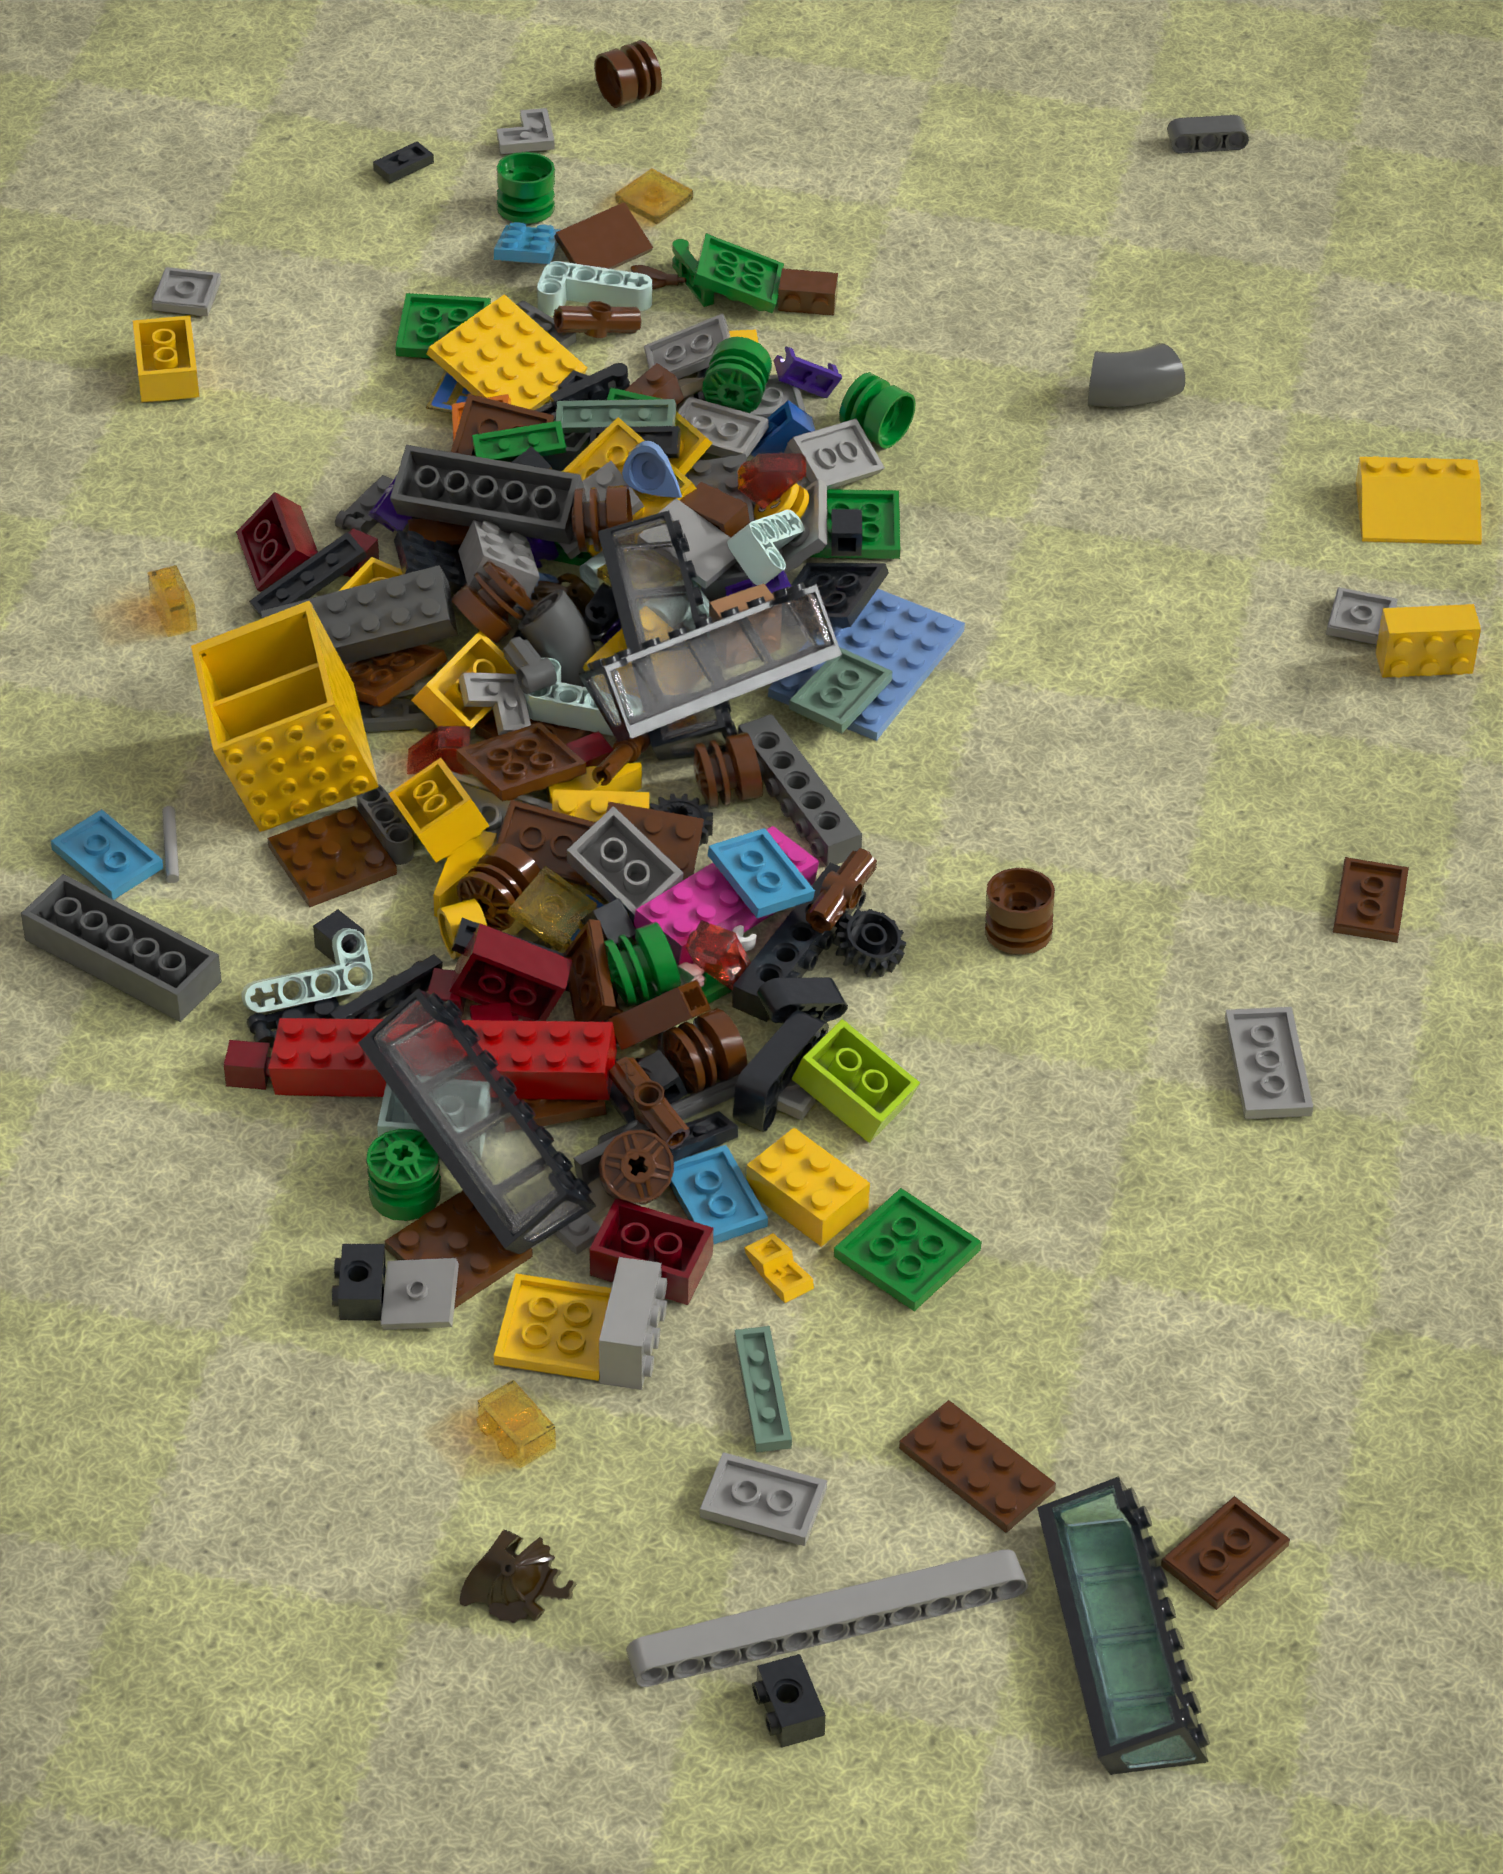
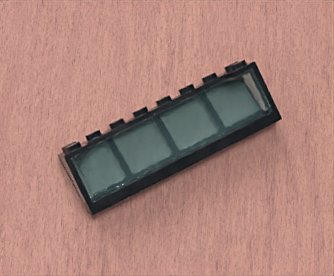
(1122, 1630)

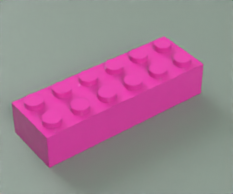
(711, 899)

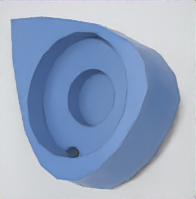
(650, 471)

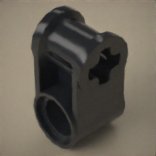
(601, 612)

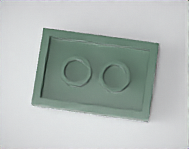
(840, 690)

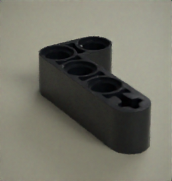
(773, 1069)

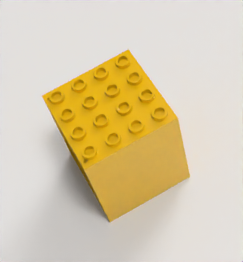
(284, 716)

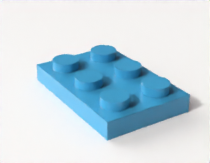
(526, 243)
(107, 854)
(760, 873)
(717, 1194)

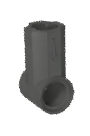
(530, 669)

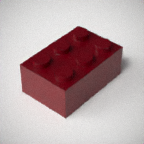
(513, 971)
(653, 1236)

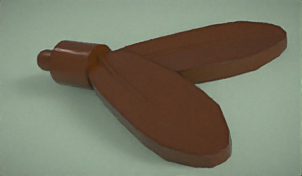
(659, 278)

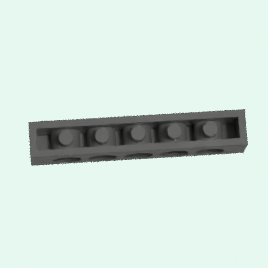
(802, 793)

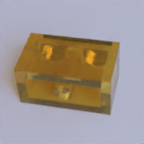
(172, 601)
(516, 1424)

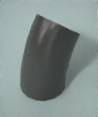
(1135, 377)
(559, 633)

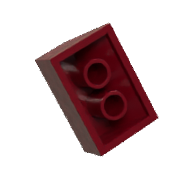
(275, 540)

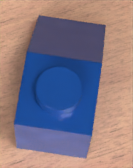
(783, 426)

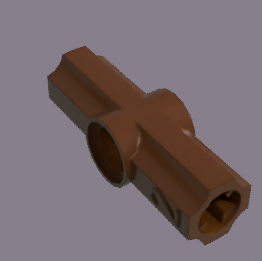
(597, 319)
(841, 890)
(638, 1090)

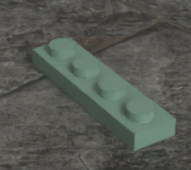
(582, 415)
(763, 1389)

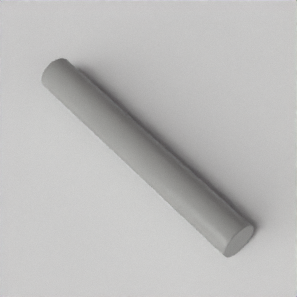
(170, 844)

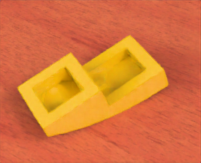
(778, 1269)

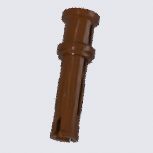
(623, 753)

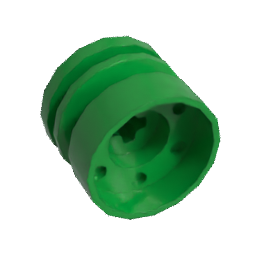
(525, 187)
(737, 374)
(879, 408)
(641, 964)
(403, 1175)

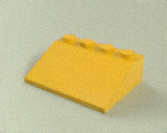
(1419, 500)

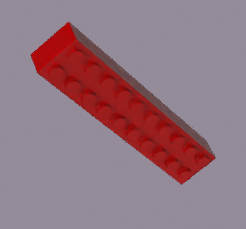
(537, 1056)

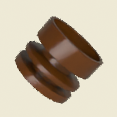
(628, 73)
(599, 515)
(493, 601)
(727, 770)
(497, 882)
(1019, 911)
(705, 1050)
(615, 1170)

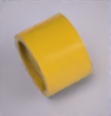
(450, 917)

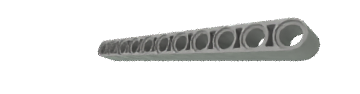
(825, 1617)

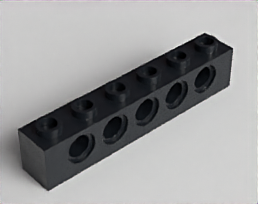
(786, 954)

